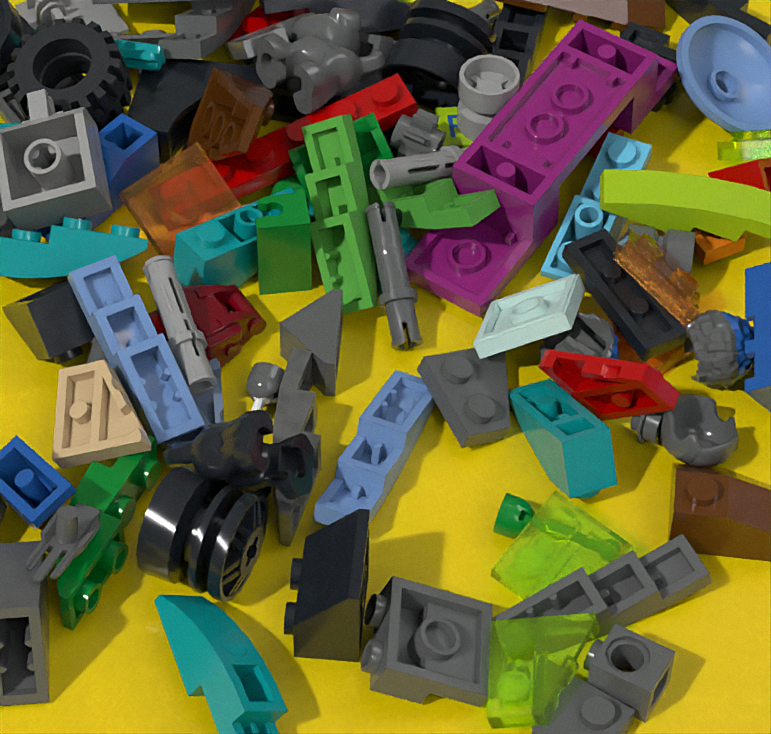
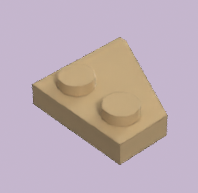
(94, 417)

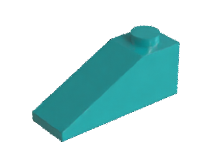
(566, 438)

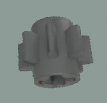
(417, 134)

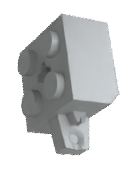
(52, 166)

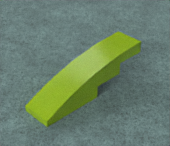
(686, 202)

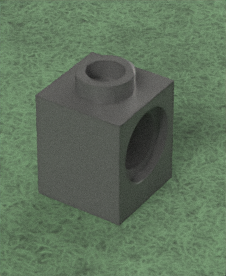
(647, 660)

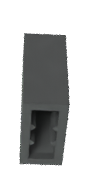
(23, 628)

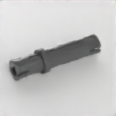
(397, 294)

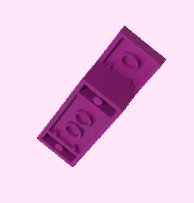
(529, 153)

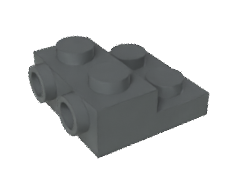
(427, 643)

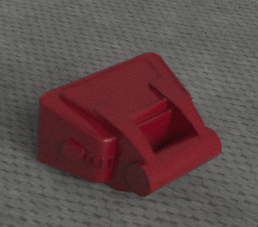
(223, 330)

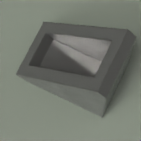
(319, 331)

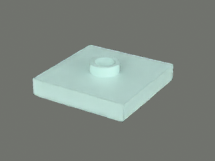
(530, 315)

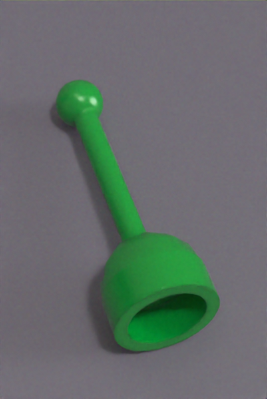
(513, 516)

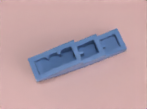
(135, 350)
(379, 450)

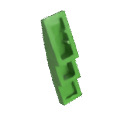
(339, 203)
(436, 204)

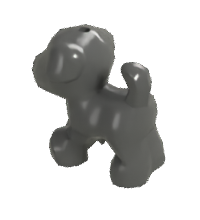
(320, 55)

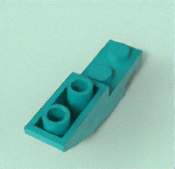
(68, 249)
(221, 665)

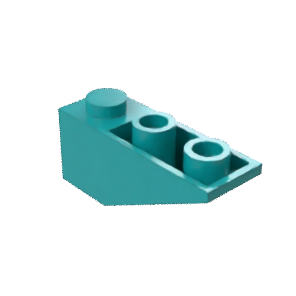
(222, 248)

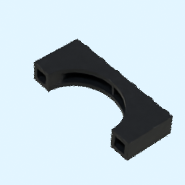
(171, 96)

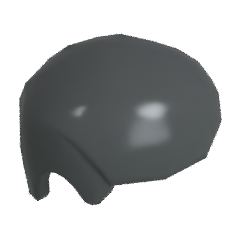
(697, 433)

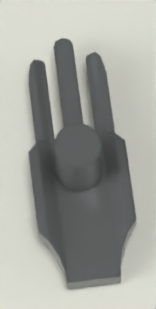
(64, 537)

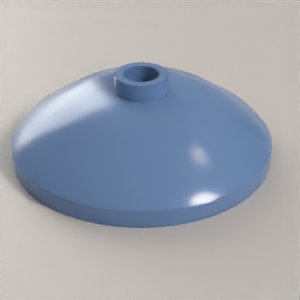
(726, 72)

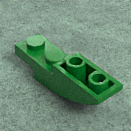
(116, 495)

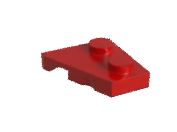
(610, 385)

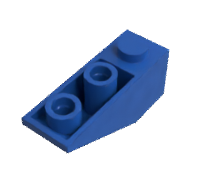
(128, 155)

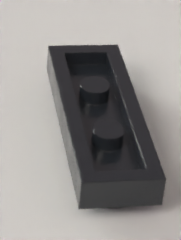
(627, 304)

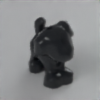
(238, 456)

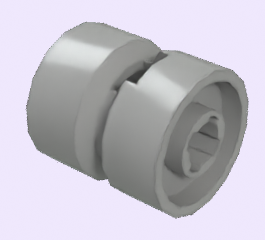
(483, 90)

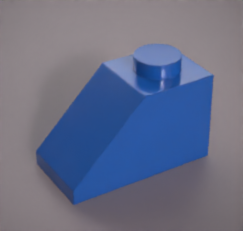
(31, 484)

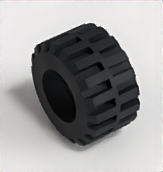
(66, 51)

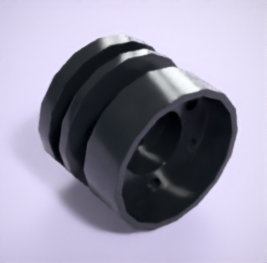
(434, 47)
(202, 534)

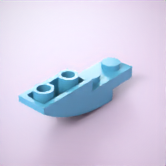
(584, 212)

